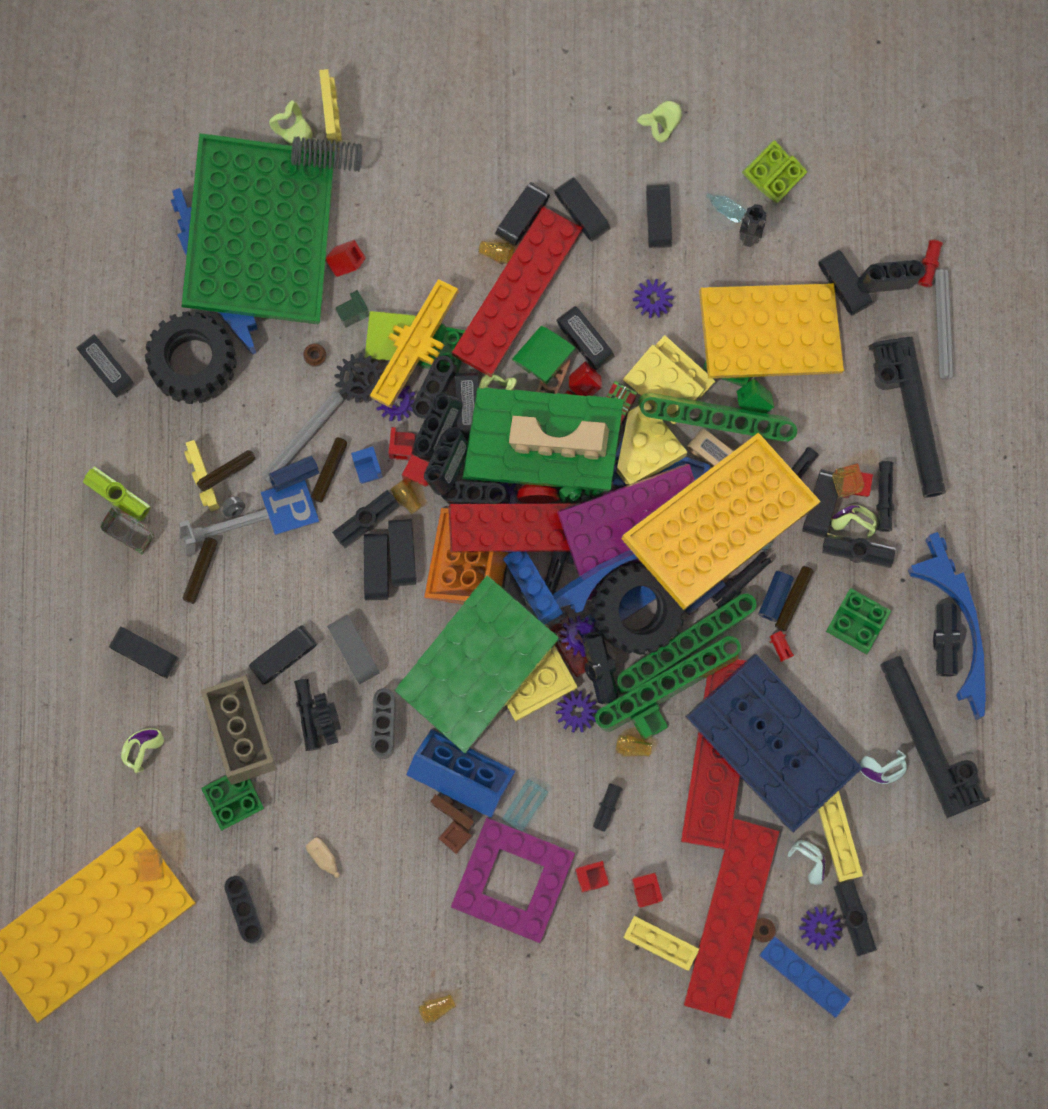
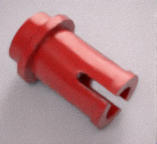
(781, 645)

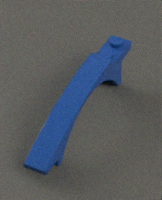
(239, 324)
(941, 574)
(578, 590)

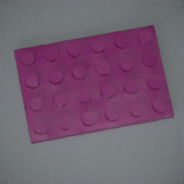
(598, 524)

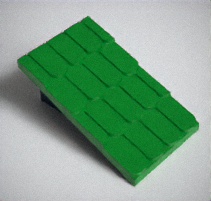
(493, 459)
(476, 664)

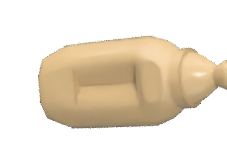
(322, 856)

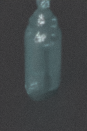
(727, 207)

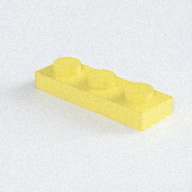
(685, 363)
(193, 456)
(661, 943)

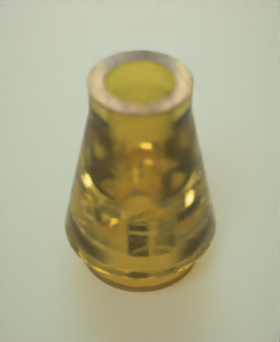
(497, 251)
(406, 496)
(632, 746)
(436, 1008)

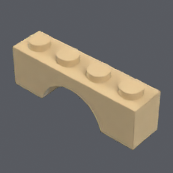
(587, 440)

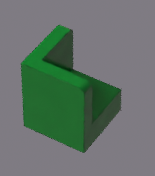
(755, 397)
(649, 723)

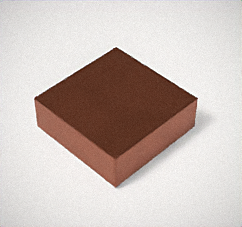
(455, 837)

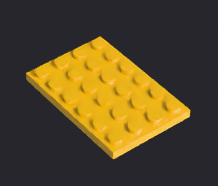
(771, 330)

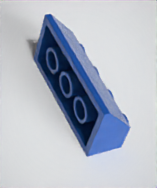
(464, 777)

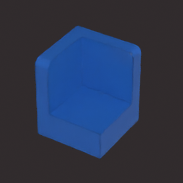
(367, 465)

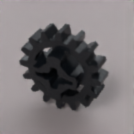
(350, 385)
(326, 719)

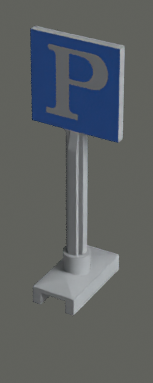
(284, 509)

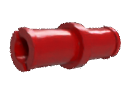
(930, 262)

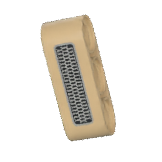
(708, 448)

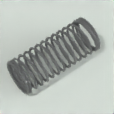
(297, 146)

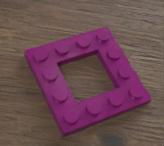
(527, 923)

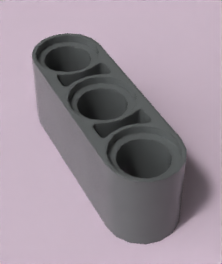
(353, 649)
(379, 712)

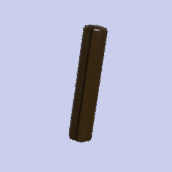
(226, 470)
(329, 470)
(200, 570)
(794, 598)

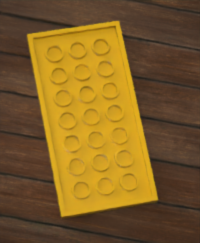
(720, 520)
(87, 926)

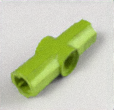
(106, 486)

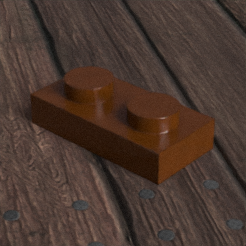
(445, 804)

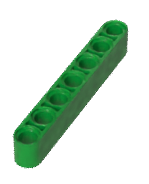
(727, 423)
(694, 635)
(676, 674)

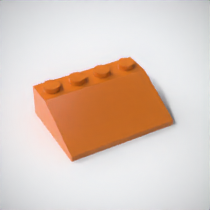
(457, 575)

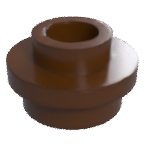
(312, 348)
(771, 930)

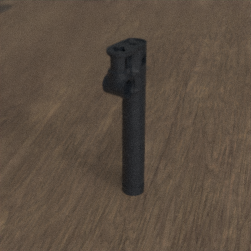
(900, 361)
(953, 790)

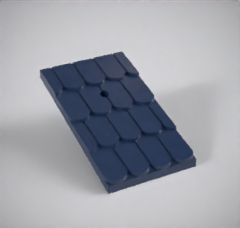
(786, 758)

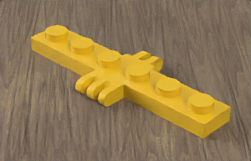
(415, 343)

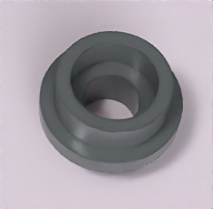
(233, 506)

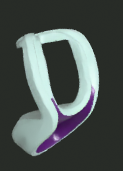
(875, 772)
(817, 874)

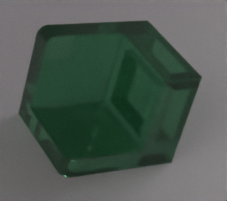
(352, 310)

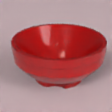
(538, 494)

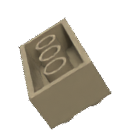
(238, 730)

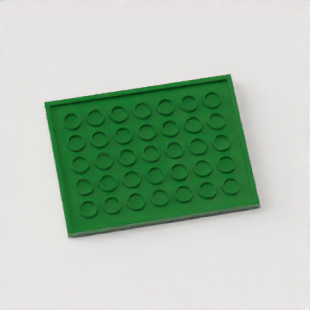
(257, 230)

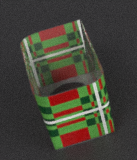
(112, 517)

